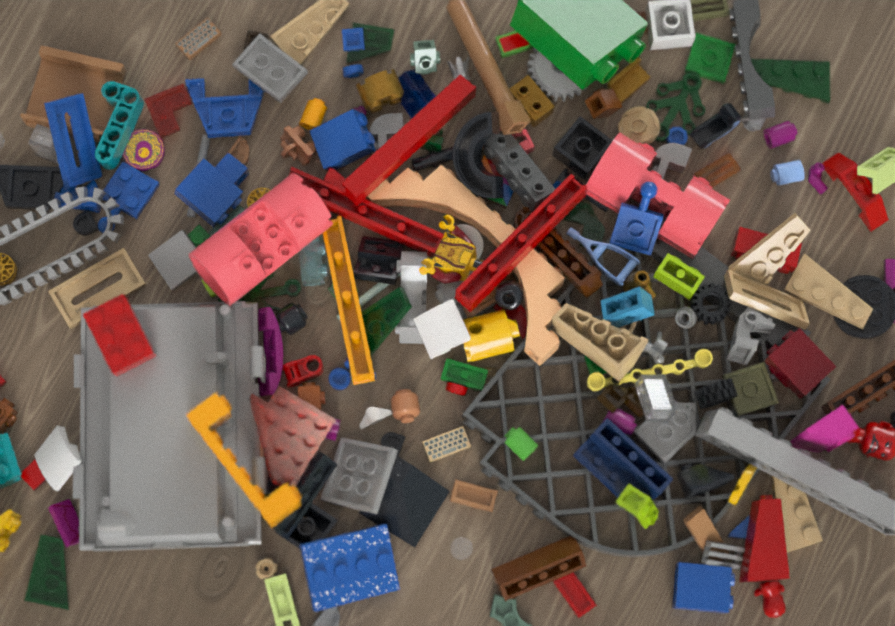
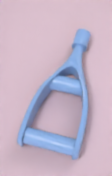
(587, 243)

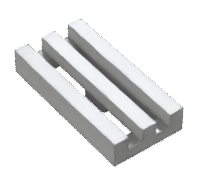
(736, 556)

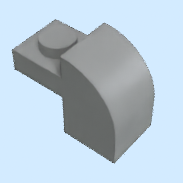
(385, 127)
(672, 157)

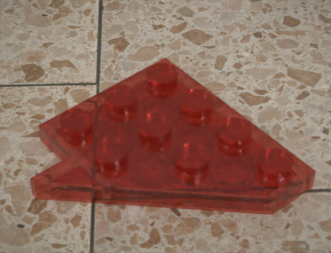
(289, 434)

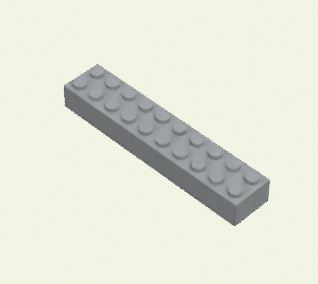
(798, 469)

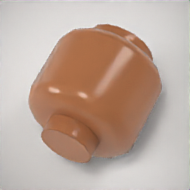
(405, 405)

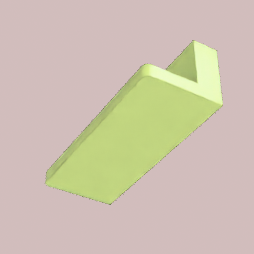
(880, 168)

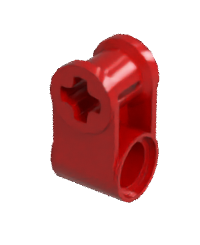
(301, 371)

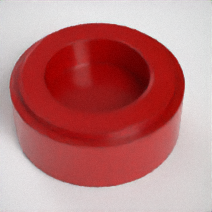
(456, 389)

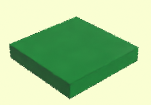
(710, 58)

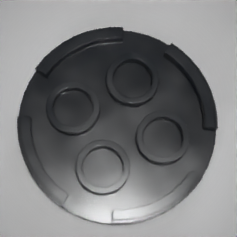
(880, 298)

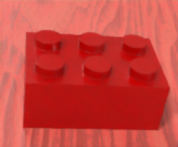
(119, 335)

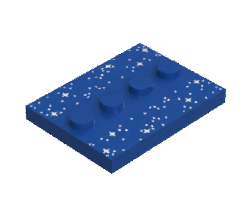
(349, 567)

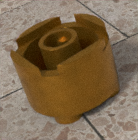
(380, 90)

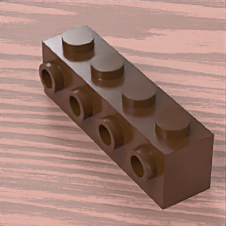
(573, 265)
(863, 392)
(538, 567)

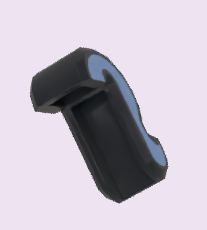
(716, 126)

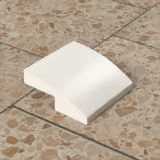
(441, 328)
(57, 458)

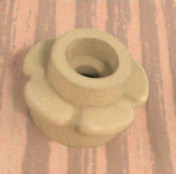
(267, 562)

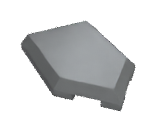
(669, 437)

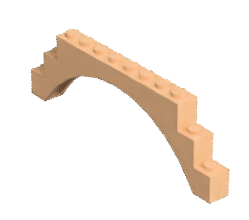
(535, 275)

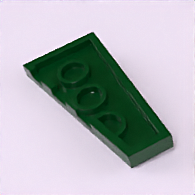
(796, 76)

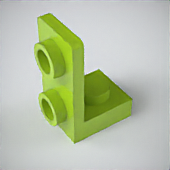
(639, 505)

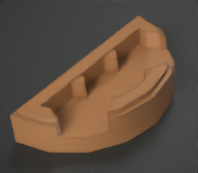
(240, 150)

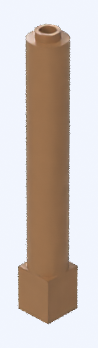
(511, 111)

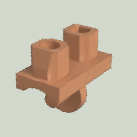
(295, 147)

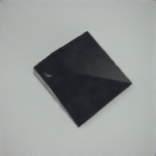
(408, 502)

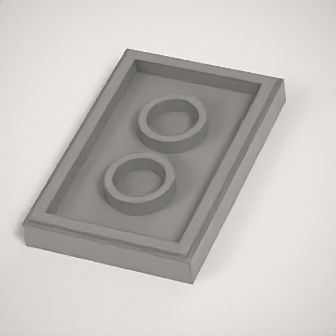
(270, 68)

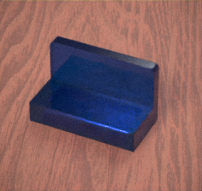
(416, 92)

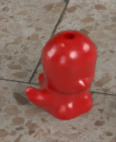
(772, 599)

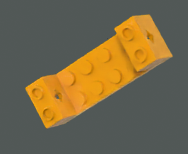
(206, 420)

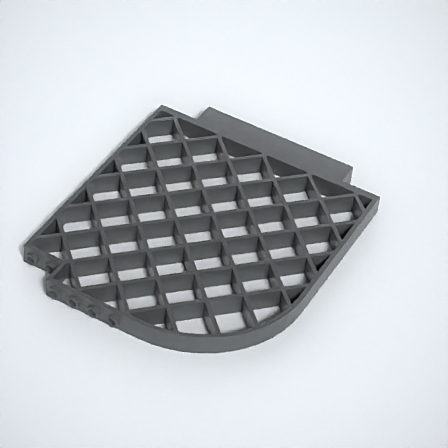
(714, 273)

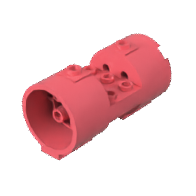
(687, 214)
(261, 239)

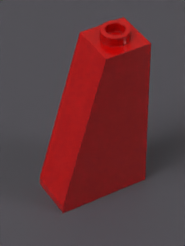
(765, 543)

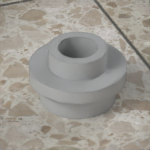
(680, 317)

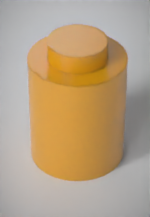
(313, 114)

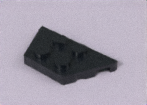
(29, 185)

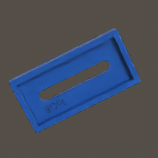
(83, 136)

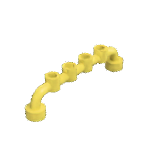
(702, 359)

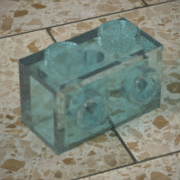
(311, 263)

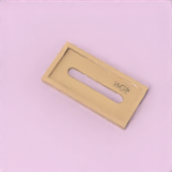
(116, 263)
(741, 290)

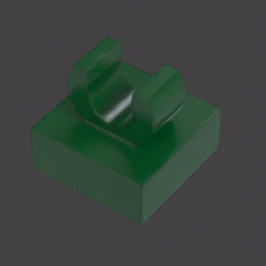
(435, 143)

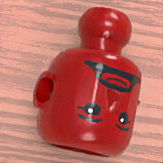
(876, 440)

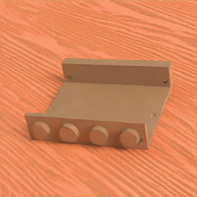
(68, 74)

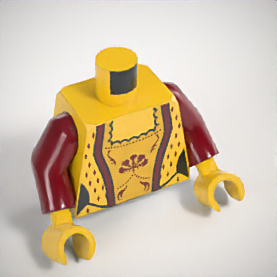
(453, 257)

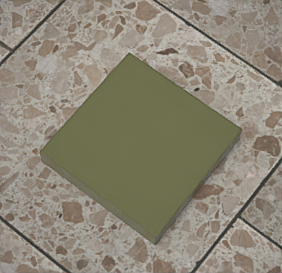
(753, 389)

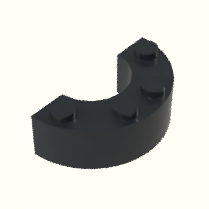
(468, 158)

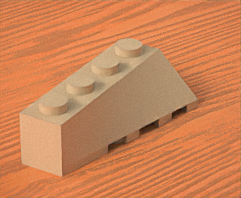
(598, 340)

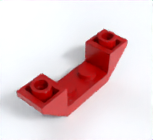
(860, 188)

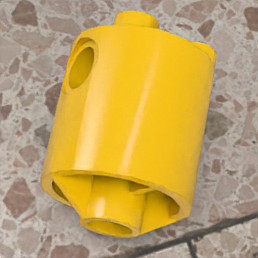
(490, 335)

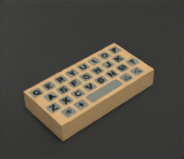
(446, 444)

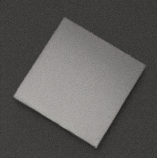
(173, 260)

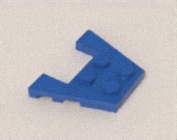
(226, 114)

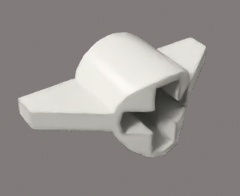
(374, 415)

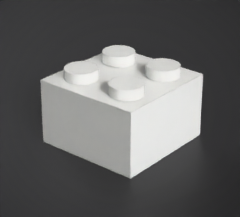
(670, 24)

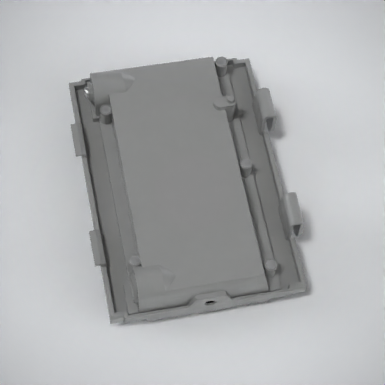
(143, 464)

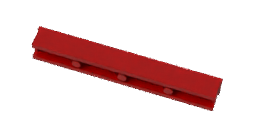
(408, 139)
(374, 216)
(520, 243)

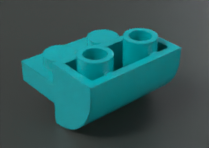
(9, 467)

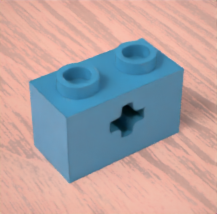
(627, 307)

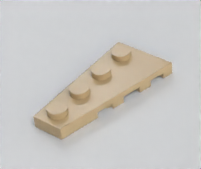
(308, 28)
(770, 253)
(825, 292)
(798, 517)

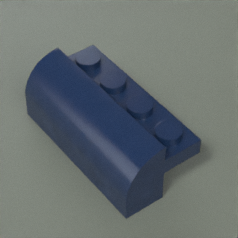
(620, 462)

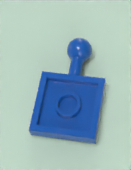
(130, 190)
(636, 226)

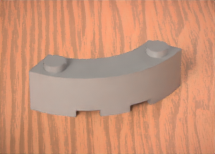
(415, 287)

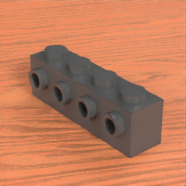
(518, 169)

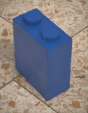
(343, 140)
(209, 193)
(703, 588)

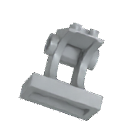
(742, 345)

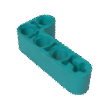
(114, 127)

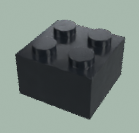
(582, 148)

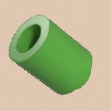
(520, 443)

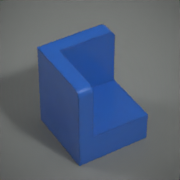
(232, 169)

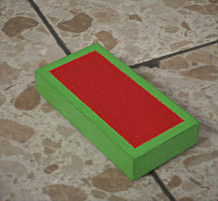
(512, 44)

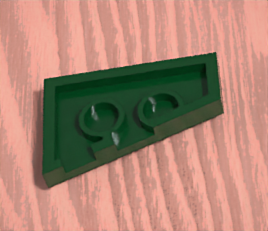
(384, 316)
(48, 575)

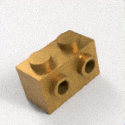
(533, 100)

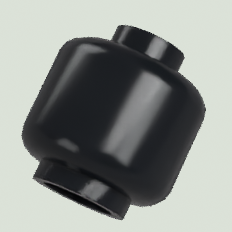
(509, 294)
(291, 318)

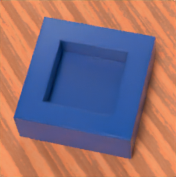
(353, 39)

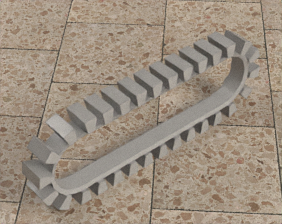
(77, 261)

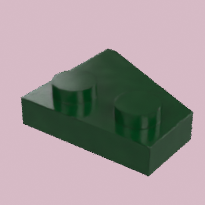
(376, 42)

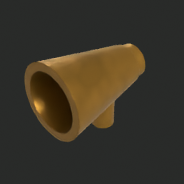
(633, 282)

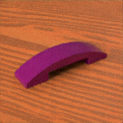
(273, 351)

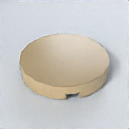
(640, 125)

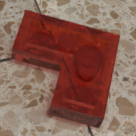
(162, 107)

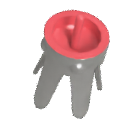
(462, 68)

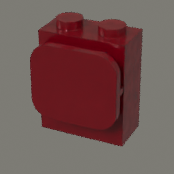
(798, 363)

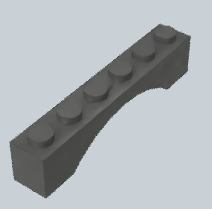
(759, 95)

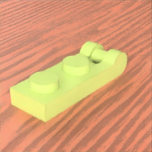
(281, 600)

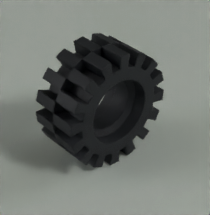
(716, 292)
(715, 393)

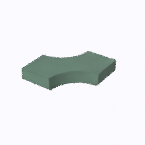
(506, 612)

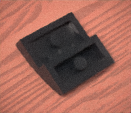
(378, 260)

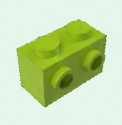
(679, 276)

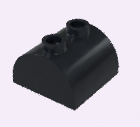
(313, 526)

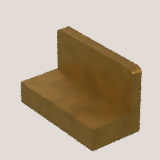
(629, 80)

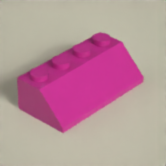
(827, 433)

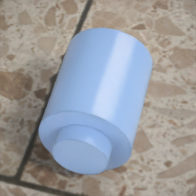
(787, 172)

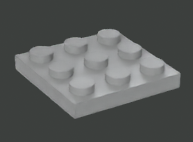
(360, 475)

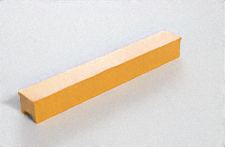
(348, 303)

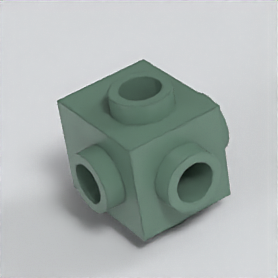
(425, 57)

